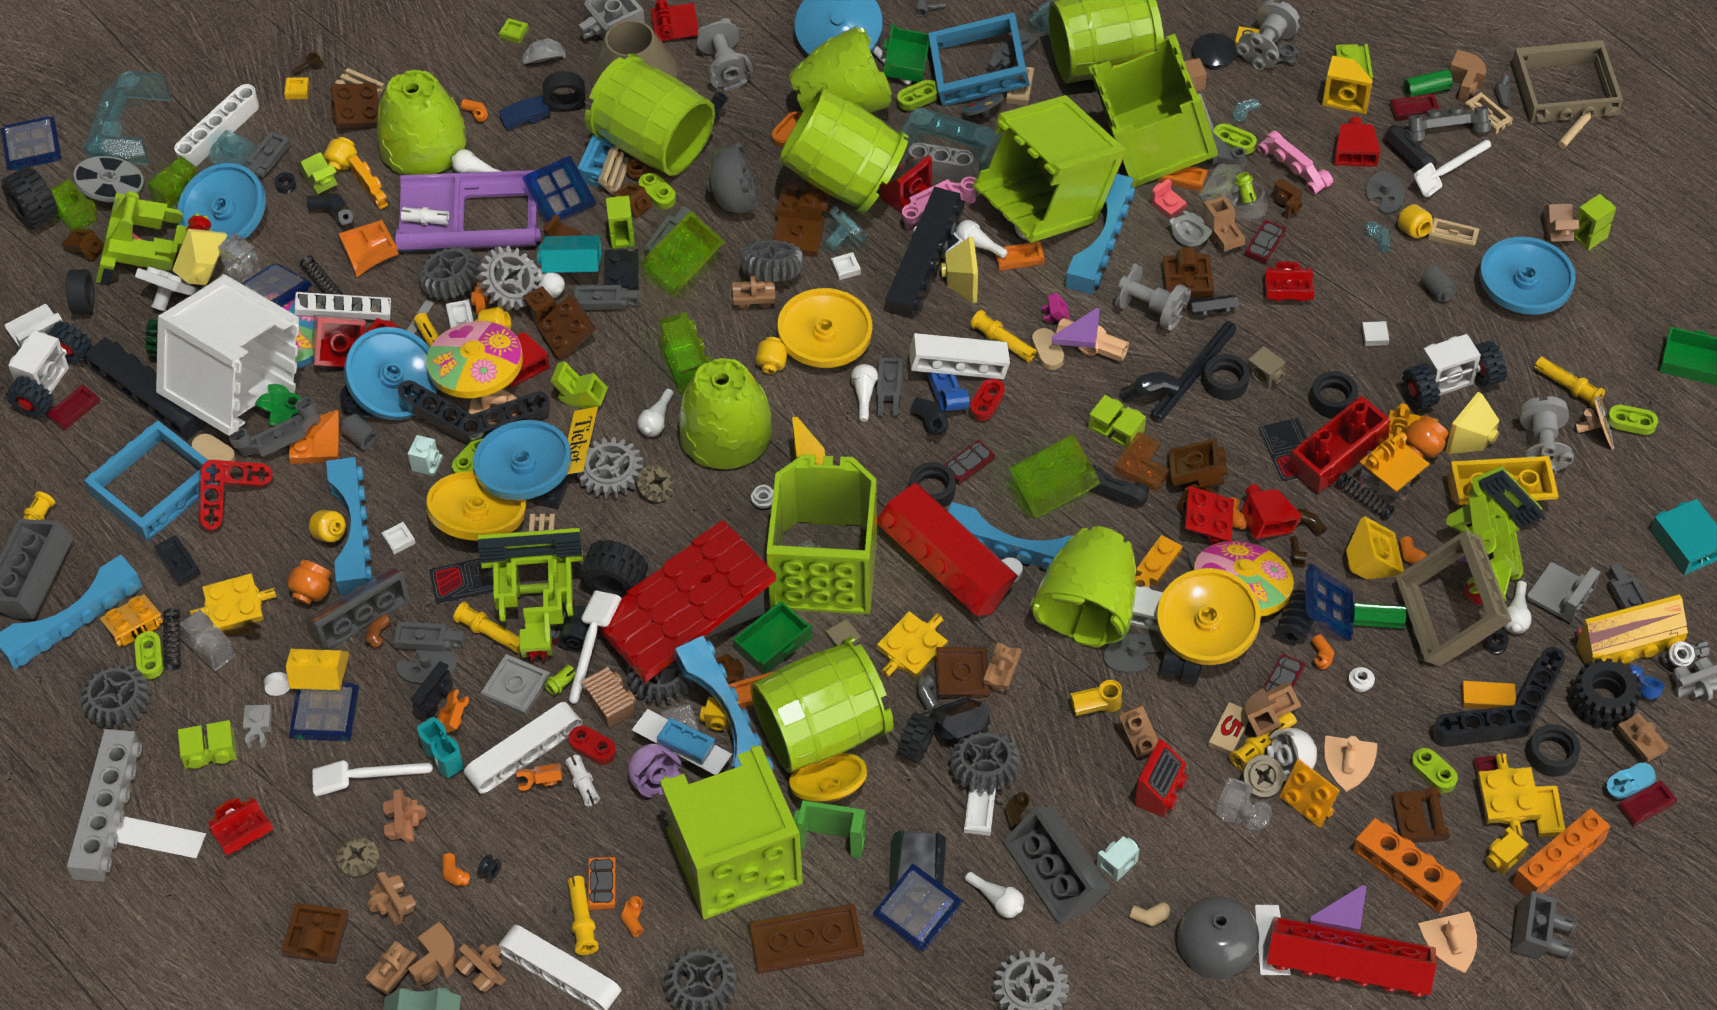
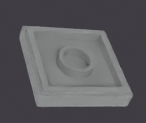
(515, 685)

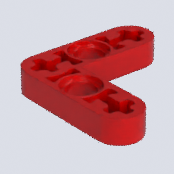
(223, 478)

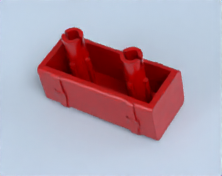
(1339, 444)

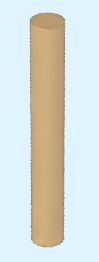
(1574, 130)

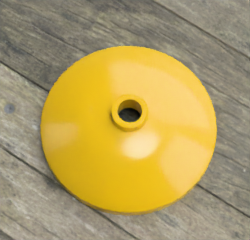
(829, 779)

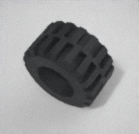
(29, 197)
(612, 567)
(1611, 677)

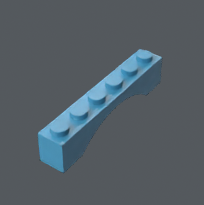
(1087, 265)
(1004, 545)
(351, 564)
(26, 640)
(700, 666)

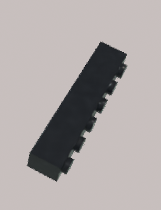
(924, 252)
(139, 385)

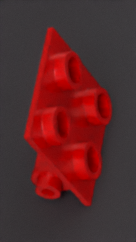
(674, 21)
(1209, 515)

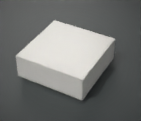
(845, 266)
(1375, 333)
(398, 538)

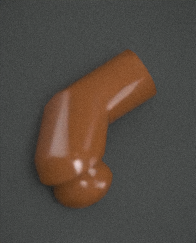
(374, 629)

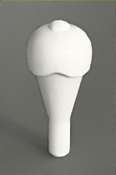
(466, 162)
(971, 229)
(550, 281)
(864, 379)
(652, 420)
(1518, 611)
(1007, 901)

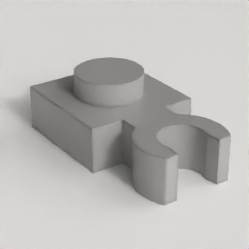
(256, 721)

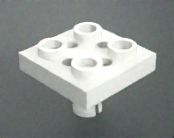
(166, 285)

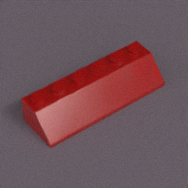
(947, 549)
(1352, 956)

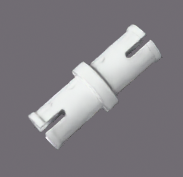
(425, 216)
(582, 780)

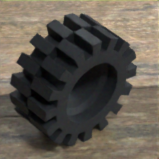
(916, 737)

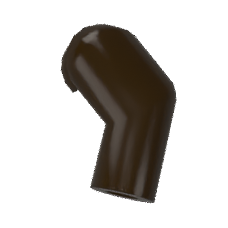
(1313, 521)
(1015, 808)

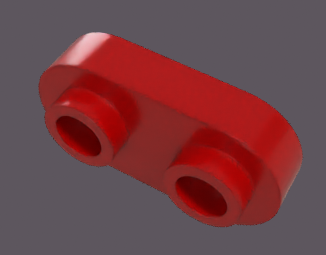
(985, 401)
(590, 745)

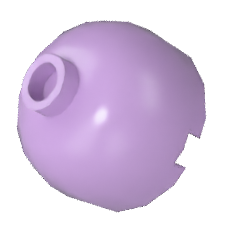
(650, 765)

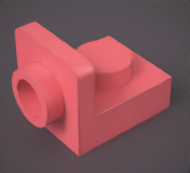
(1166, 200)

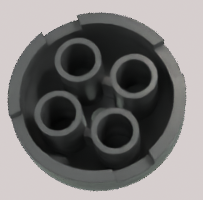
(732, 180)
(1215, 949)

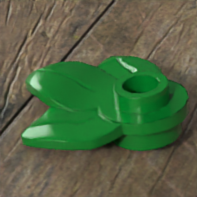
(277, 403)

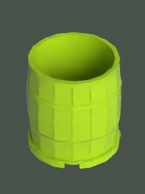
(1101, 32)
(650, 115)
(843, 149)
(821, 705)

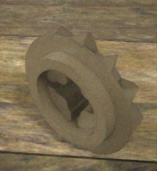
(654, 492)
(1274, 775)
(356, 866)

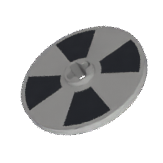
(105, 176)

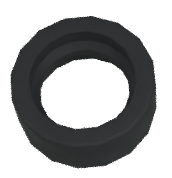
(564, 79)
(80, 291)
(1332, 379)
(1225, 391)
(939, 471)
(1559, 734)

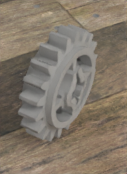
(506, 265)
(609, 473)
(1032, 967)

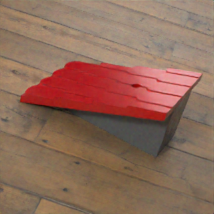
(692, 596)

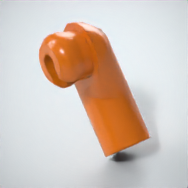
(477, 108)
(1238, 518)
(1410, 553)
(1325, 652)
(452, 873)
(631, 914)

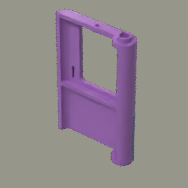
(449, 194)

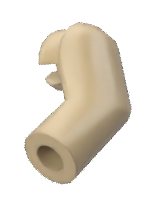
(1151, 916)

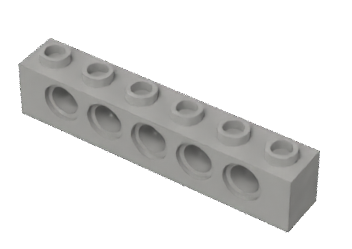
(114, 745)

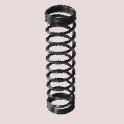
(313, 262)
(1343, 478)
(172, 617)

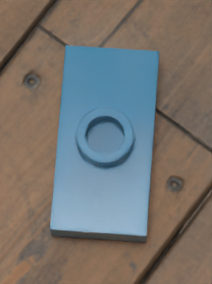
(686, 740)

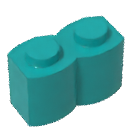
(440, 747)

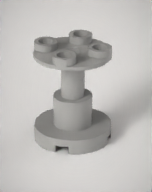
(1275, 23)
(729, 68)
(1159, 300)
(1544, 420)

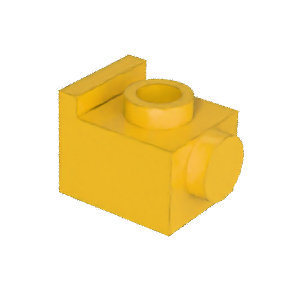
(714, 716)
(1506, 852)

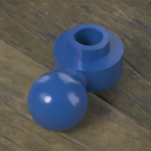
(1650, 686)

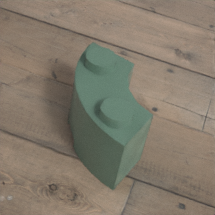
(425, 1000)

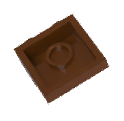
(802, 201)
(1199, 462)

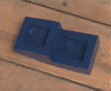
(524, 110)

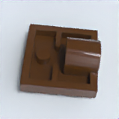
(354, 105)
(1189, 270)
(566, 327)
(315, 932)

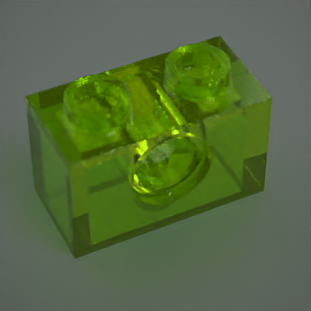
(171, 181)
(73, 206)

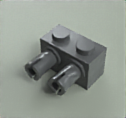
(1535, 927)

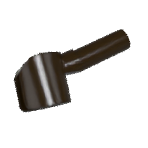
(311, 60)
(1298, 557)
(248, 629)

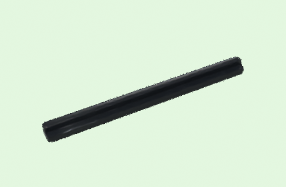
(1194, 370)

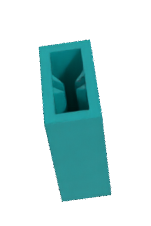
(570, 254)
(1687, 535)

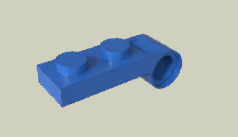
(948, 392)

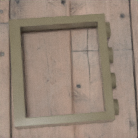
(1567, 55)
(1497, 613)

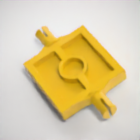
(234, 602)
(911, 645)
(1509, 795)

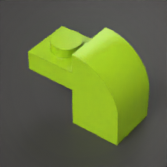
(317, 173)
(577, 390)

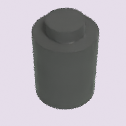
(1439, 283)
(359, 431)

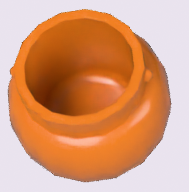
(1426, 437)
(309, 582)

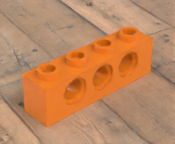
(1561, 854)
(1411, 878)

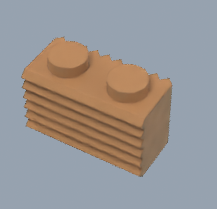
(609, 697)

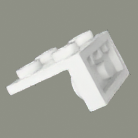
(39, 319)

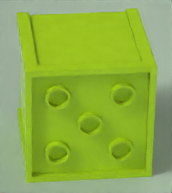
(1155, 112)
(1050, 168)
(733, 835)

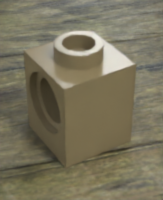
(1266, 368)

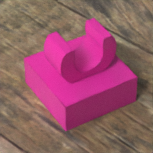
(1057, 308)

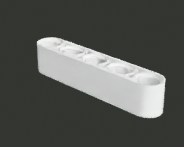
(226, 116)
(522, 747)
(559, 968)

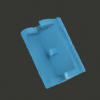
(593, 160)

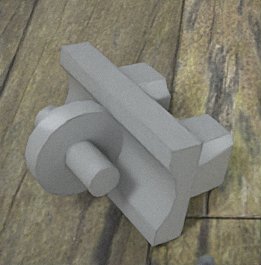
(1699, 683)

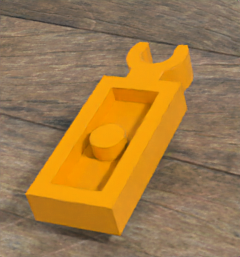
(369, 183)
(1157, 562)

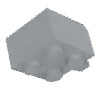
(603, 14)

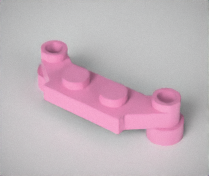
(1296, 161)
(912, 213)

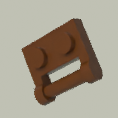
(1411, 816)

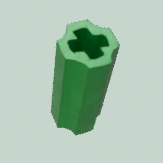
(1428, 83)
(1379, 615)

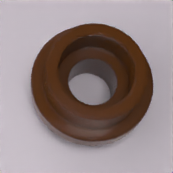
(636, 168)

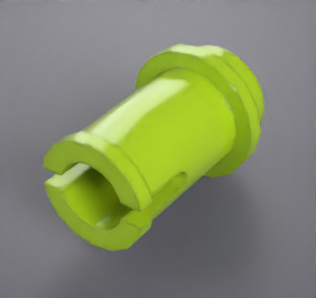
(1244, 183)
(560, 680)

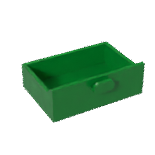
(906, 54)
(1690, 355)
(772, 638)

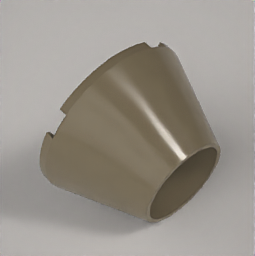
(629, 38)

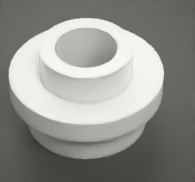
(762, 491)
(1686, 649)
(1358, 684)

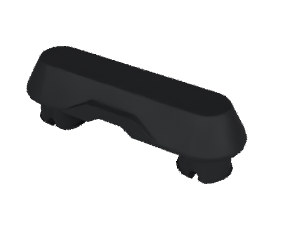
(1407, 148)
(1121, 490)

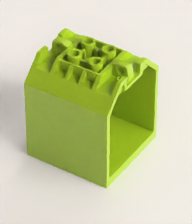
(826, 496)

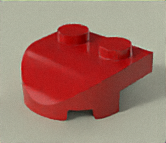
(1289, 282)
(238, 824)

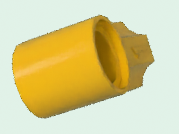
(1096, 700)

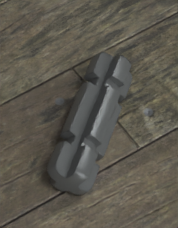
(1700, 649)

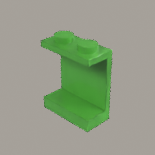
(832, 821)

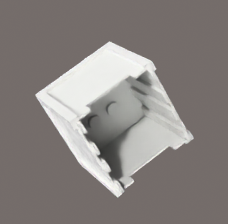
(224, 352)

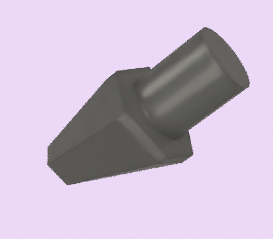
(1503, 91)

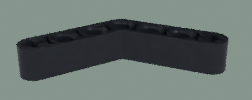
(464, 419)
(1452, 728)

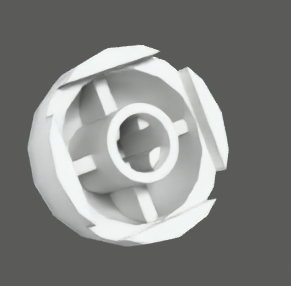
(1291, 745)

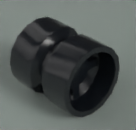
(574, 632)
(1176, 666)

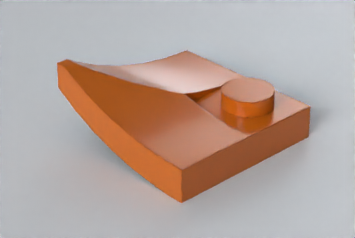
(368, 246)
(320, 443)

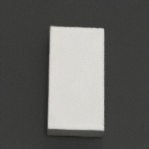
(979, 812)

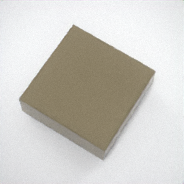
(842, 631)

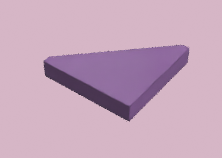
(1081, 332)
(1343, 913)

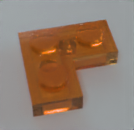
(1137, 462)

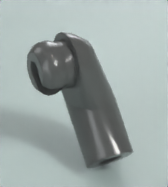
(926, 695)

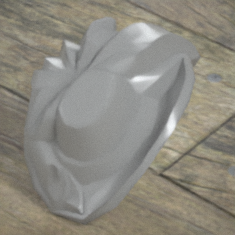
(543, 50)
(1190, 229)

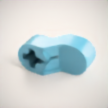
(1631, 781)

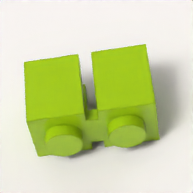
(620, 222)
(1594, 222)
(1111, 416)
(194, 746)

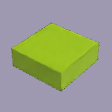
(513, 31)

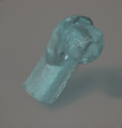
(1242, 108)
(1381, 234)

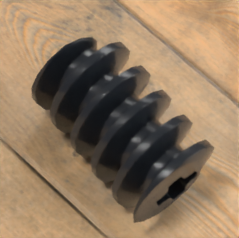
(1294, 622)

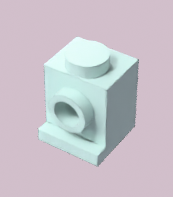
(424, 456)
(1118, 858)

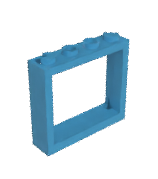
(983, 84)
(167, 509)

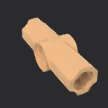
(1105, 344)

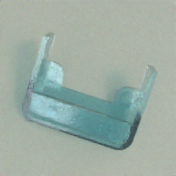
(952, 129)
(106, 132)

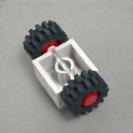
(42, 365)
(1452, 367)

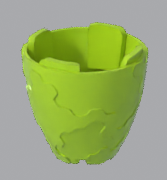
(844, 68)
(418, 125)
(724, 416)
(1089, 588)

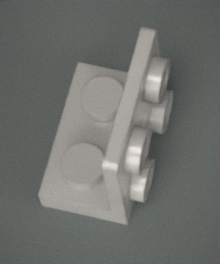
(1563, 591)

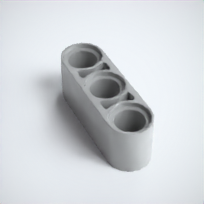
(946, 161)

